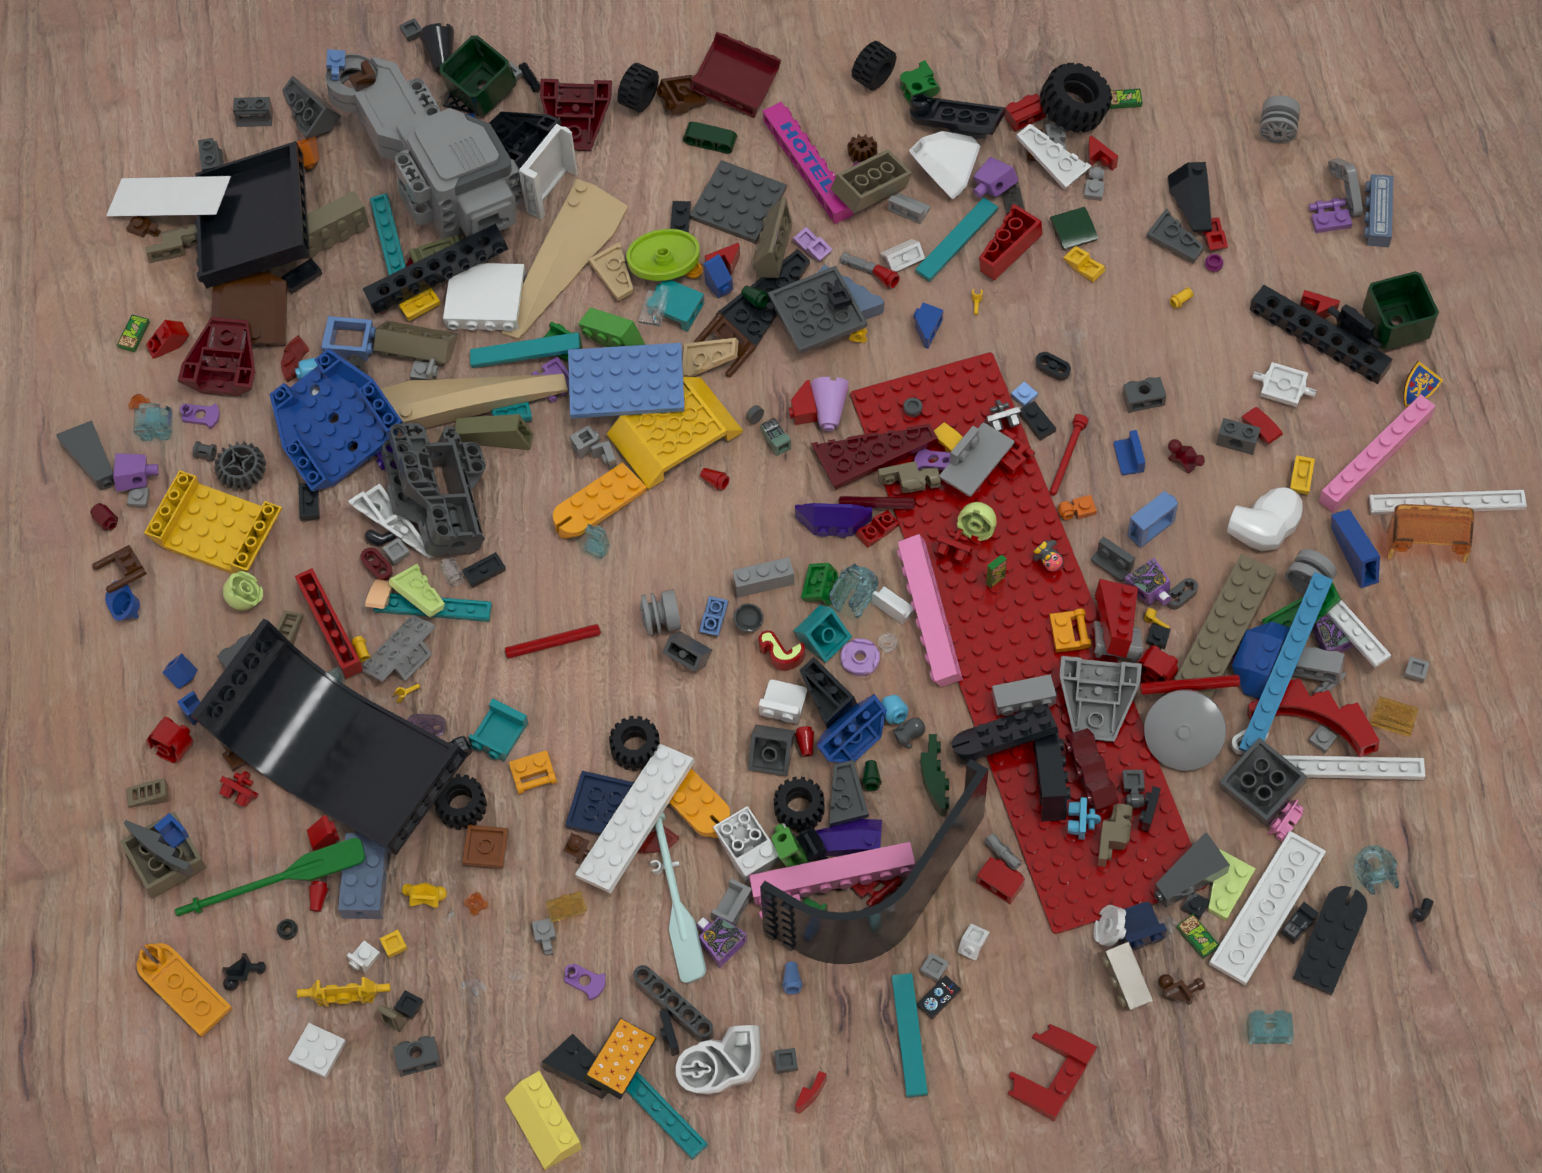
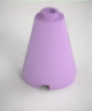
(829, 400)

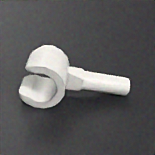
(659, 870)

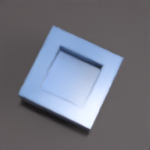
(1024, 394)

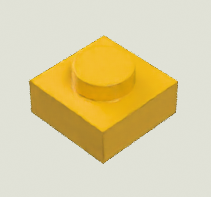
(393, 943)

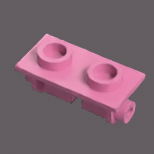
(1280, 824)

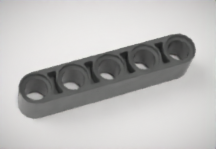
(669, 994)

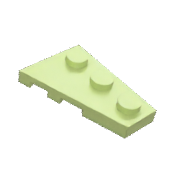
(417, 590)
(1229, 887)

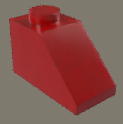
(803, 405)

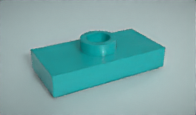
(522, 409)

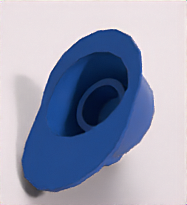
(122, 603)

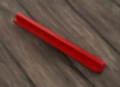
(552, 641)
(1190, 684)

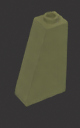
(495, 431)

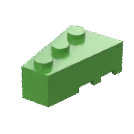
(609, 329)

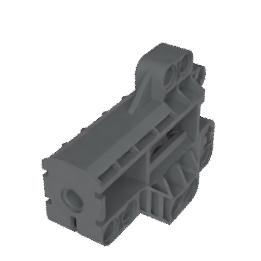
(446, 521)

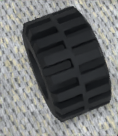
(874, 65)
(638, 87)
(630, 729)
(799, 789)
(463, 816)

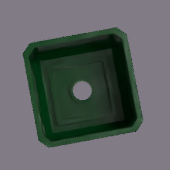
(476, 64)
(1402, 299)

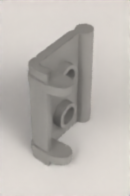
(1135, 649)

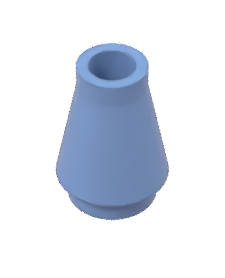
(792, 981)

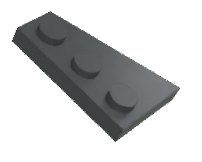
(1175, 238)
(847, 795)

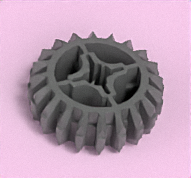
(248, 457)

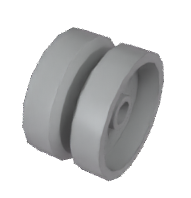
(1305, 564)

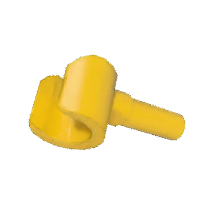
(976, 298)
(1150, 617)
(403, 692)

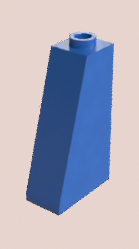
(1356, 547)

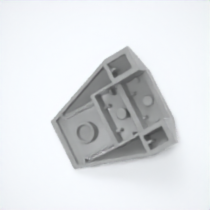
(1098, 694)

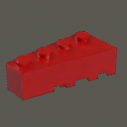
(1010, 241)

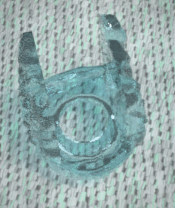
(854, 578)
(1386, 870)

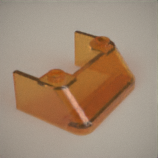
(1431, 525)

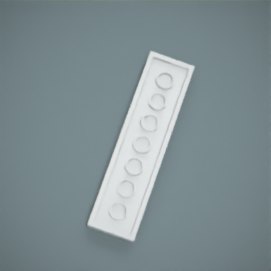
(634, 818)
(1267, 908)

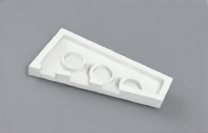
(1053, 157)

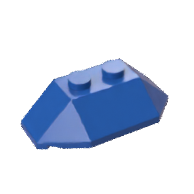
(1258, 656)
(854, 731)

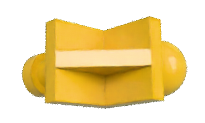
(424, 893)

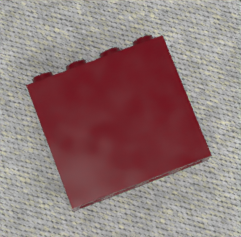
(735, 74)

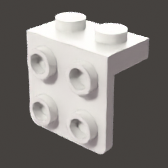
(783, 701)

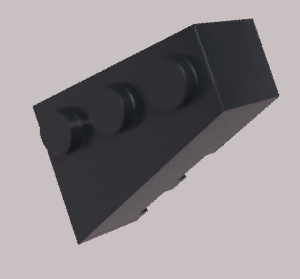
(827, 692)
(571, 1063)

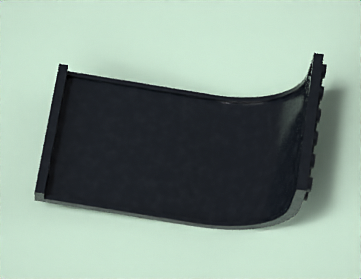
(326, 740)
(876, 930)

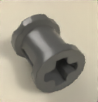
(204, 451)

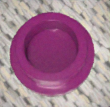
(1214, 262)

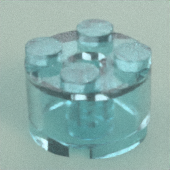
(153, 422)

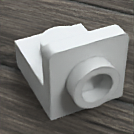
(973, 941)
(363, 957)

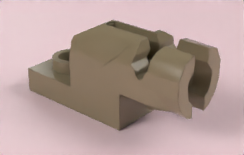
(173, 244)
(909, 477)
(1115, 832)

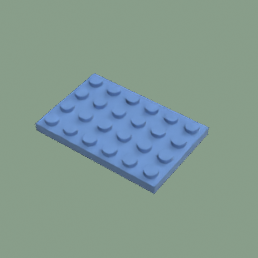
(626, 380)

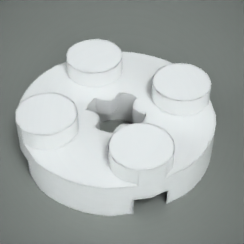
(1110, 926)

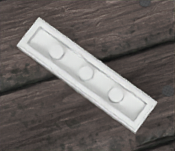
(1358, 634)

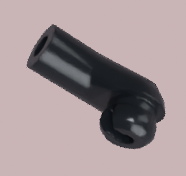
(377, 538)
(1422, 913)

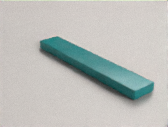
(387, 233)
(956, 239)
(524, 350)
(453, 608)
(909, 1035)
(666, 1116)

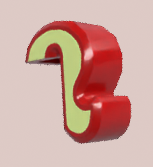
(778, 656)

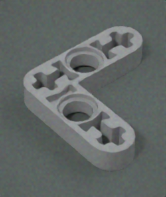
(1347, 172)

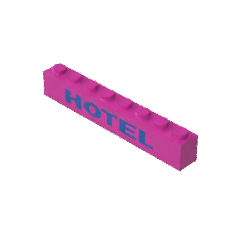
(805, 160)

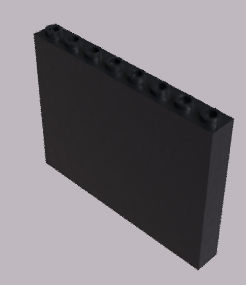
(259, 217)

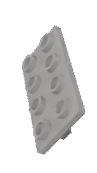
(975, 458)
(401, 652)

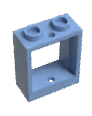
(336, 323)
(1152, 519)

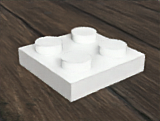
(317, 1050)

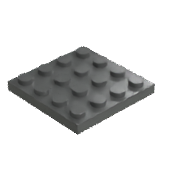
(737, 201)
(809, 313)

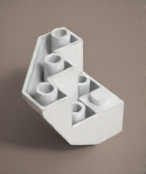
(947, 159)

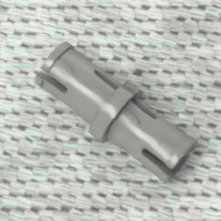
(1003, 852)

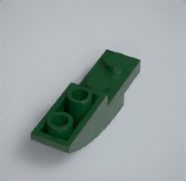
(933, 777)

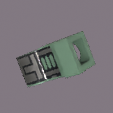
(775, 436)

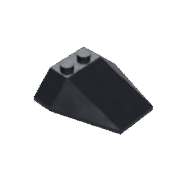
(522, 132)

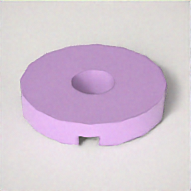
(863, 667)

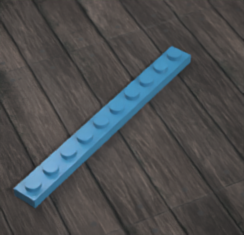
(1287, 660)

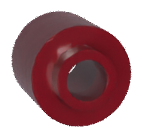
(104, 517)

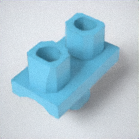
(1079, 827)

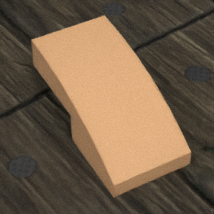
(379, 594)

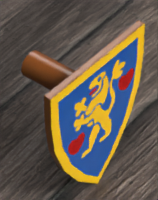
(1420, 382)

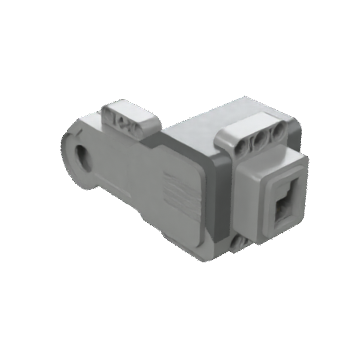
(442, 158)

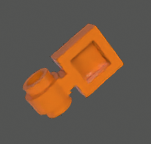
(1080, 506)

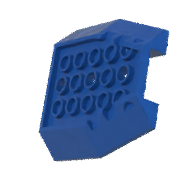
(305, 427)

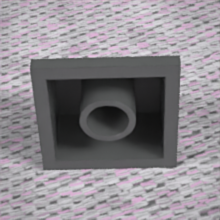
(771, 750)

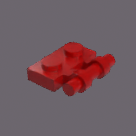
(1014, 458)
(876, 897)

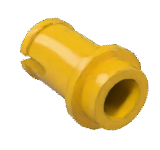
(1177, 300)
(360, 648)

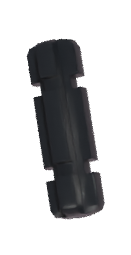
(529, 77)

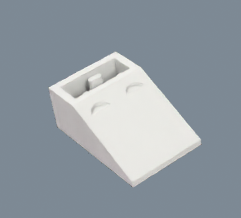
(746, 844)

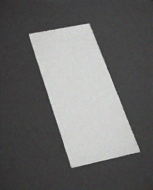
(168, 196)

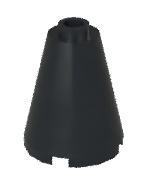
(438, 43)

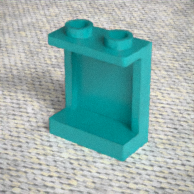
(683, 303)
(499, 731)

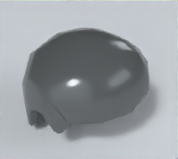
(748, 618)

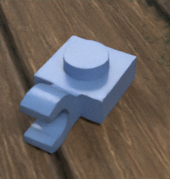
(336, 62)

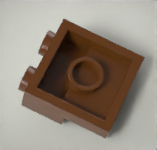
(677, 94)

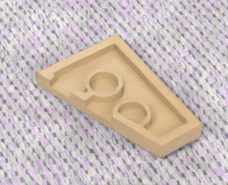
(707, 354)

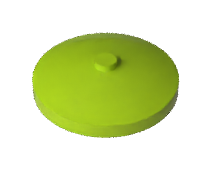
(663, 254)

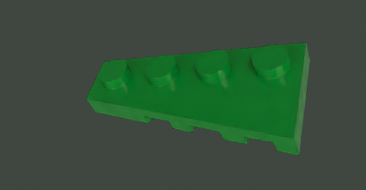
(1287, 614)

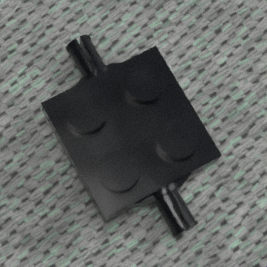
(1355, 324)

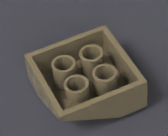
(155, 874)

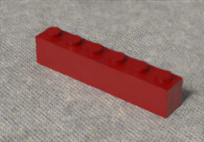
(329, 623)

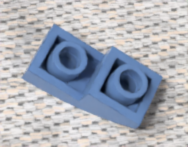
(714, 616)

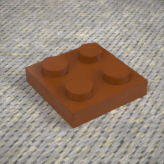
(485, 846)

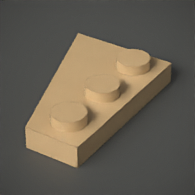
(613, 271)

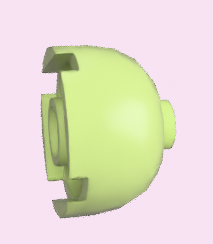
(977, 520)
(242, 591)

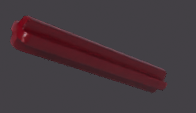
(879, 502)

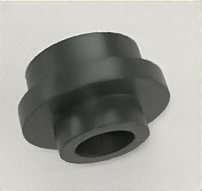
(285, 924)

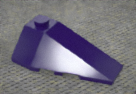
(851, 837)

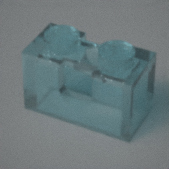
(1260, 1034)

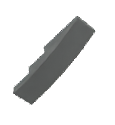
(155, 845)

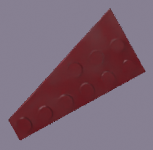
(866, 453)

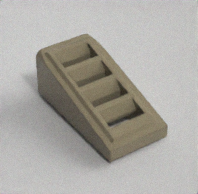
(291, 633)
(160, 784)
(392, 1018)

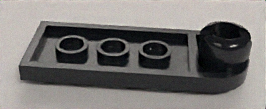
(955, 114)
(1003, 733)
(1331, 940)

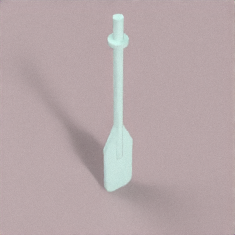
(682, 924)

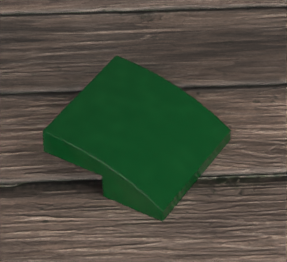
(1074, 228)

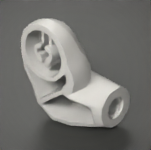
(1268, 520)
(722, 1063)

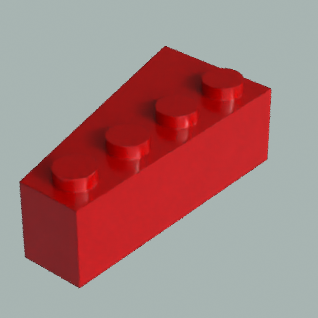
(1117, 615)

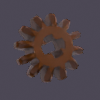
(862, 148)

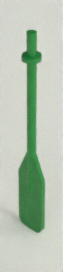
(306, 868)

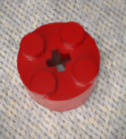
(1157, 665)
(170, 740)

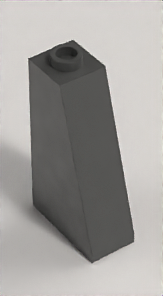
(88, 453)
(1194, 870)

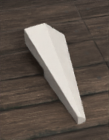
(377, 506)

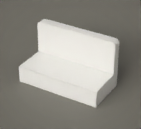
(903, 255)
(892, 605)

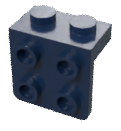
(1142, 926)

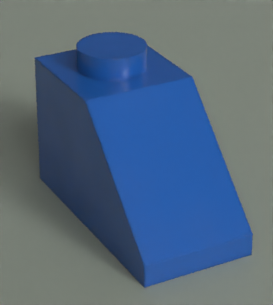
(717, 277)
(927, 322)

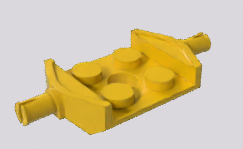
(344, 994)

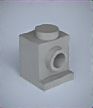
(583, 440)

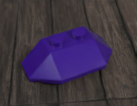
(833, 519)

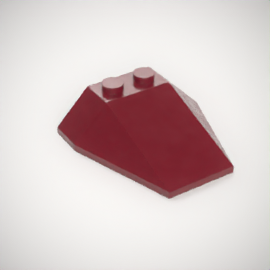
(578, 107)
(220, 359)

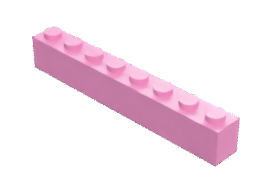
(1376, 453)
(930, 611)
(838, 871)

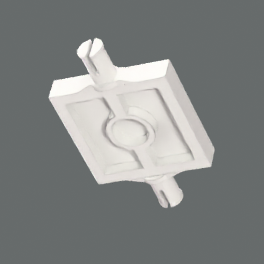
(1284, 384)

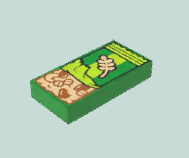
(1126, 98)
(133, 333)
(996, 571)
(1198, 936)

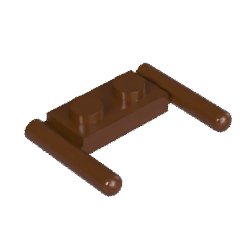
(723, 330)
(128, 564)

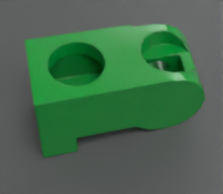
(909, 76)
(923, 85)

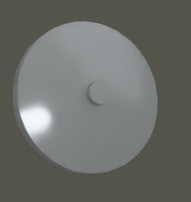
(1185, 730)

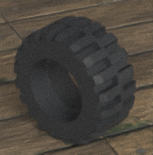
(1083, 83)

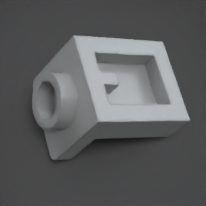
(424, 370)
(604, 450)

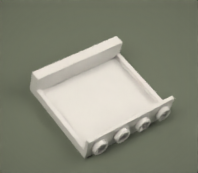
(546, 168)
(485, 297)

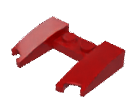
(1052, 1100)

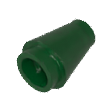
(755, 296)
(871, 776)

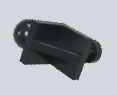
(812, 844)
(240, 971)

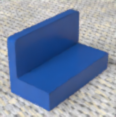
(1130, 454)

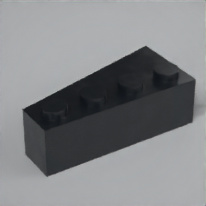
(1051, 777)

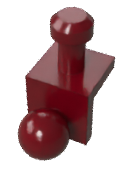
(1185, 455)

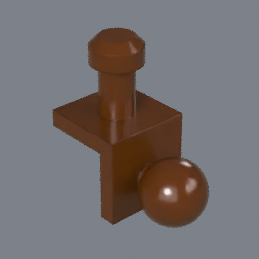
(577, 847)
(1179, 990)

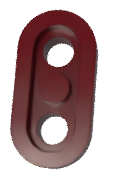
(377, 565)

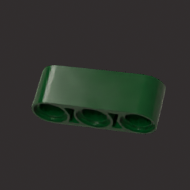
(710, 137)

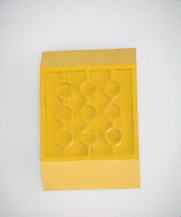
(663, 440)
(211, 525)

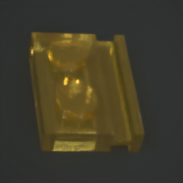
(1394, 716)

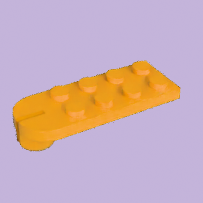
(597, 501)
(699, 805)
(182, 988)

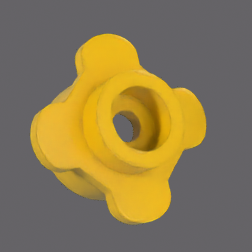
(859, 336)

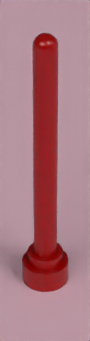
(1079, 424)

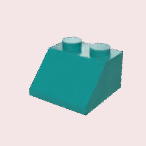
(823, 633)

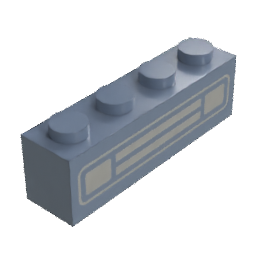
(1379, 210)

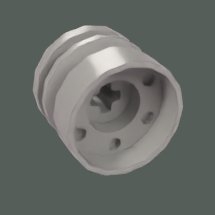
(1279, 119)
(660, 612)

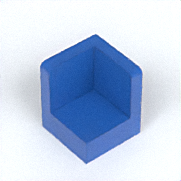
(180, 671)
(188, 705)
(171, 831)

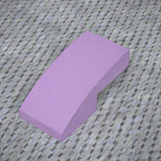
(811, 245)

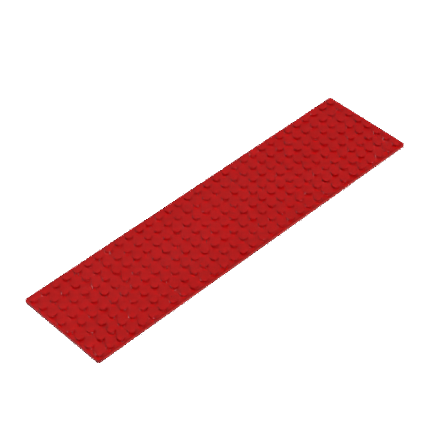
(1008, 638)

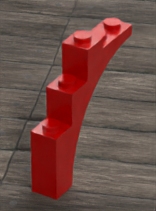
(1320, 707)

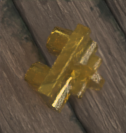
(566, 906)

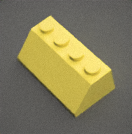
(542, 1120)

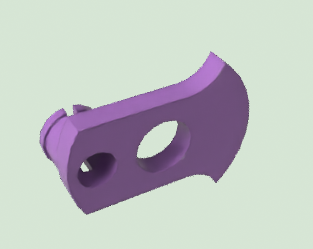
(210, 419)
(923, 456)
(593, 989)

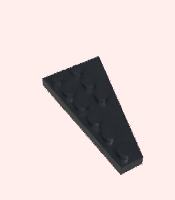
(755, 321)

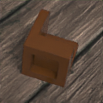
(363, 78)

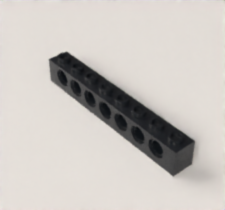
(435, 268)
(1317, 326)

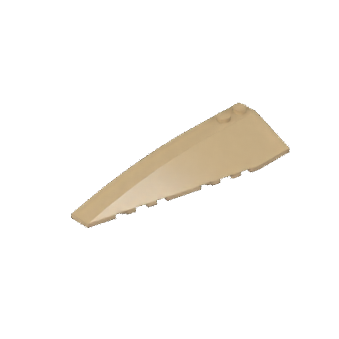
(577, 234)
(444, 400)

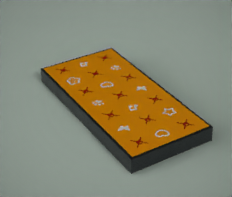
(620, 1058)

